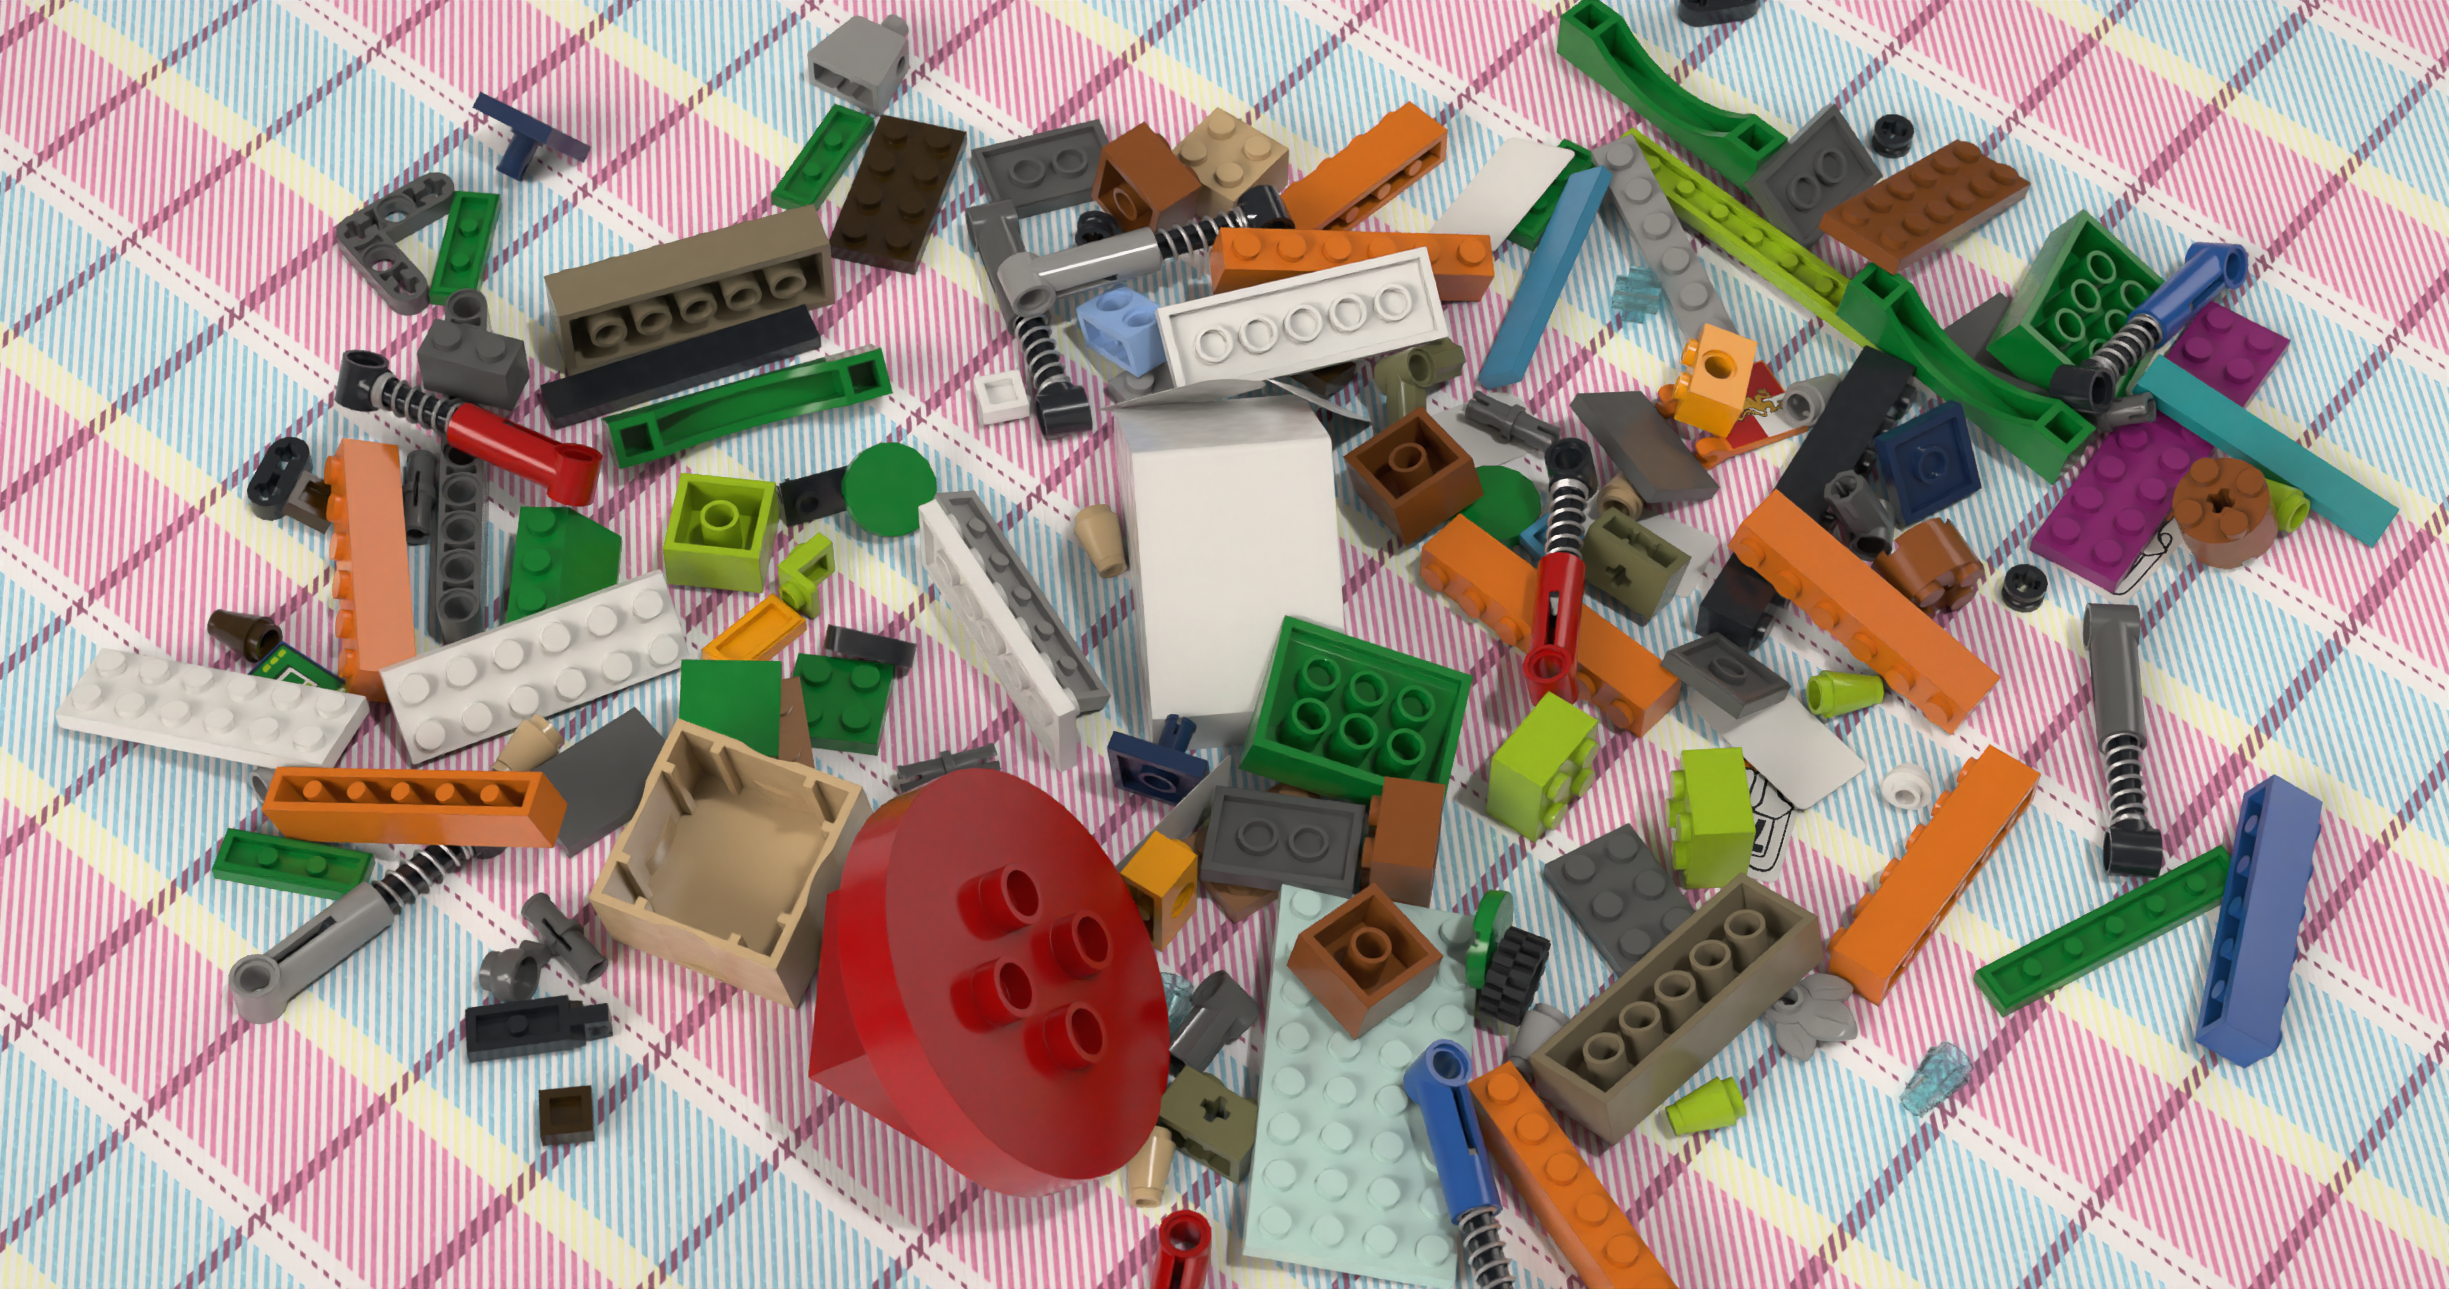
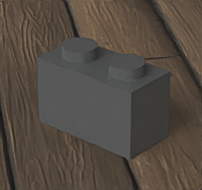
(473, 364)

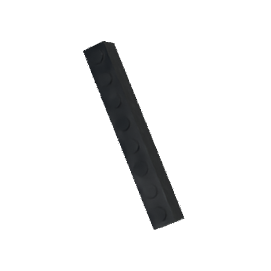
(1842, 440)

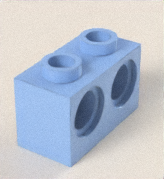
(1123, 329)

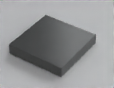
(1726, 675)

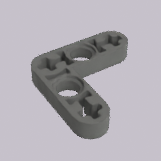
(381, 243)

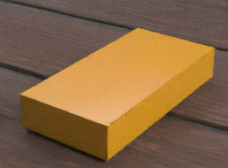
(758, 633)

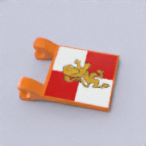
(1757, 425)

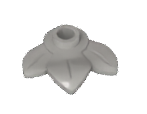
(1814, 1016)

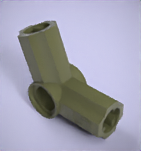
(1409, 372)

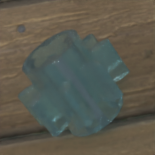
(1636, 294)

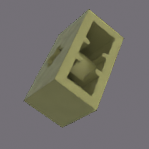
(1632, 563)
(1210, 1123)

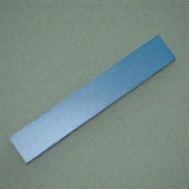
(1545, 278)

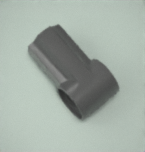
(1863, 515)
(1219, 1014)

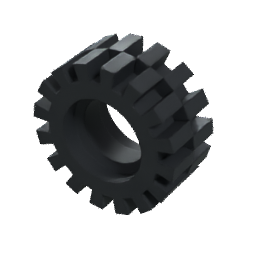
(1514, 976)

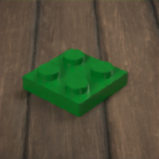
(845, 701)

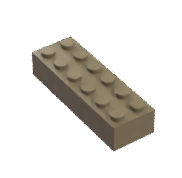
(689, 288)
(1677, 1008)

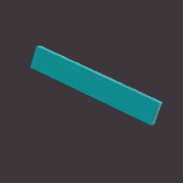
(2267, 449)

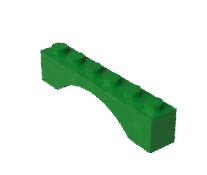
(1607, 51)
(746, 403)
(2030, 426)

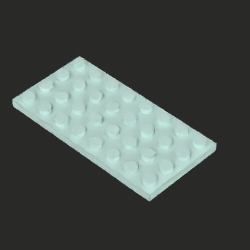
(1339, 1144)

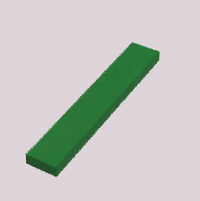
(2105, 933)

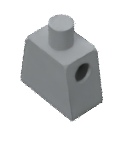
(862, 62)

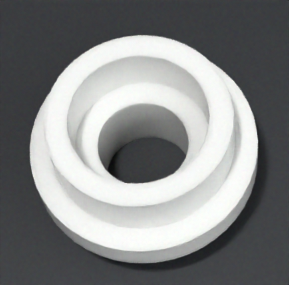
(1907, 786)

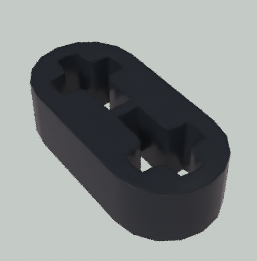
(1716, 11)
(272, 475)
(870, 646)

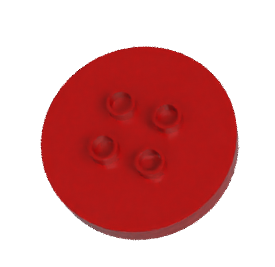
(992, 987)

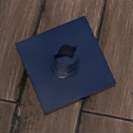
(527, 136)
(1928, 462)
(1159, 769)

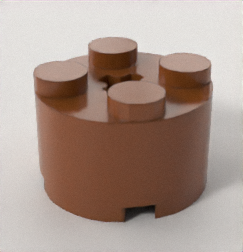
(2225, 512)
(1932, 566)

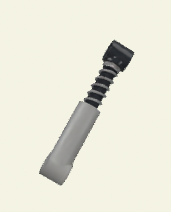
(1037, 282)
(337, 932)

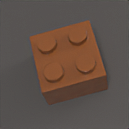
(1145, 182)
(1413, 475)
(1404, 840)
(1364, 960)

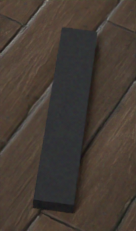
(680, 366)

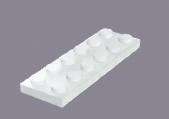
(1305, 321)
(999, 637)
(535, 666)
(211, 711)

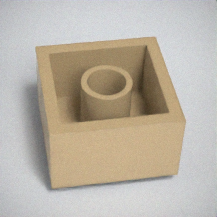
(1230, 161)

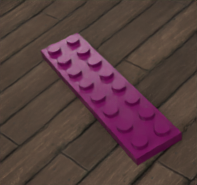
(2133, 475)

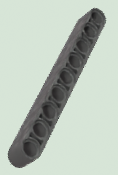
(463, 509)

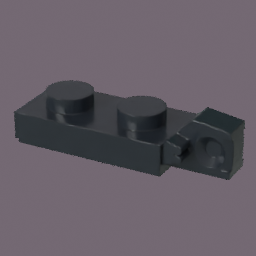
(533, 1027)

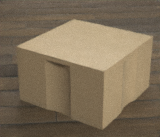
(731, 863)

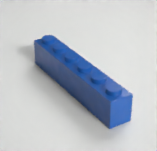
(2259, 922)

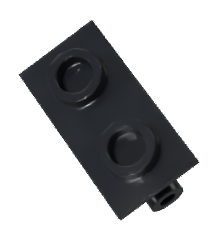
(812, 496)

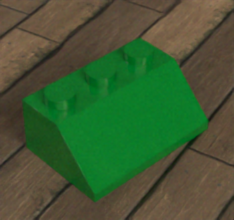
(559, 559)

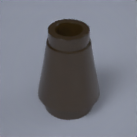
(245, 633)

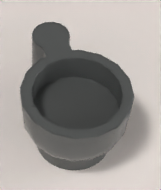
(515, 971)

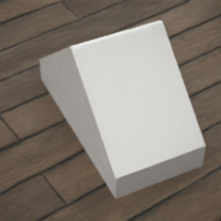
(1223, 541)

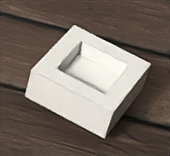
(1001, 397)

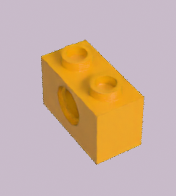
(1714, 379)
(1163, 886)

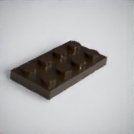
(897, 194)

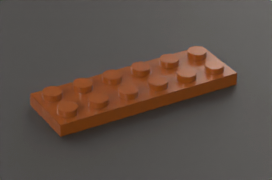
(1925, 206)

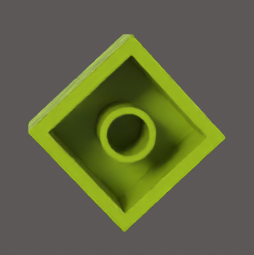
(721, 532)
(1542, 767)
(1710, 817)

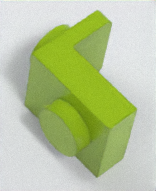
(802, 573)

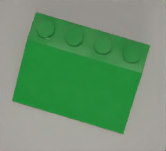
(2073, 303)
(1350, 713)

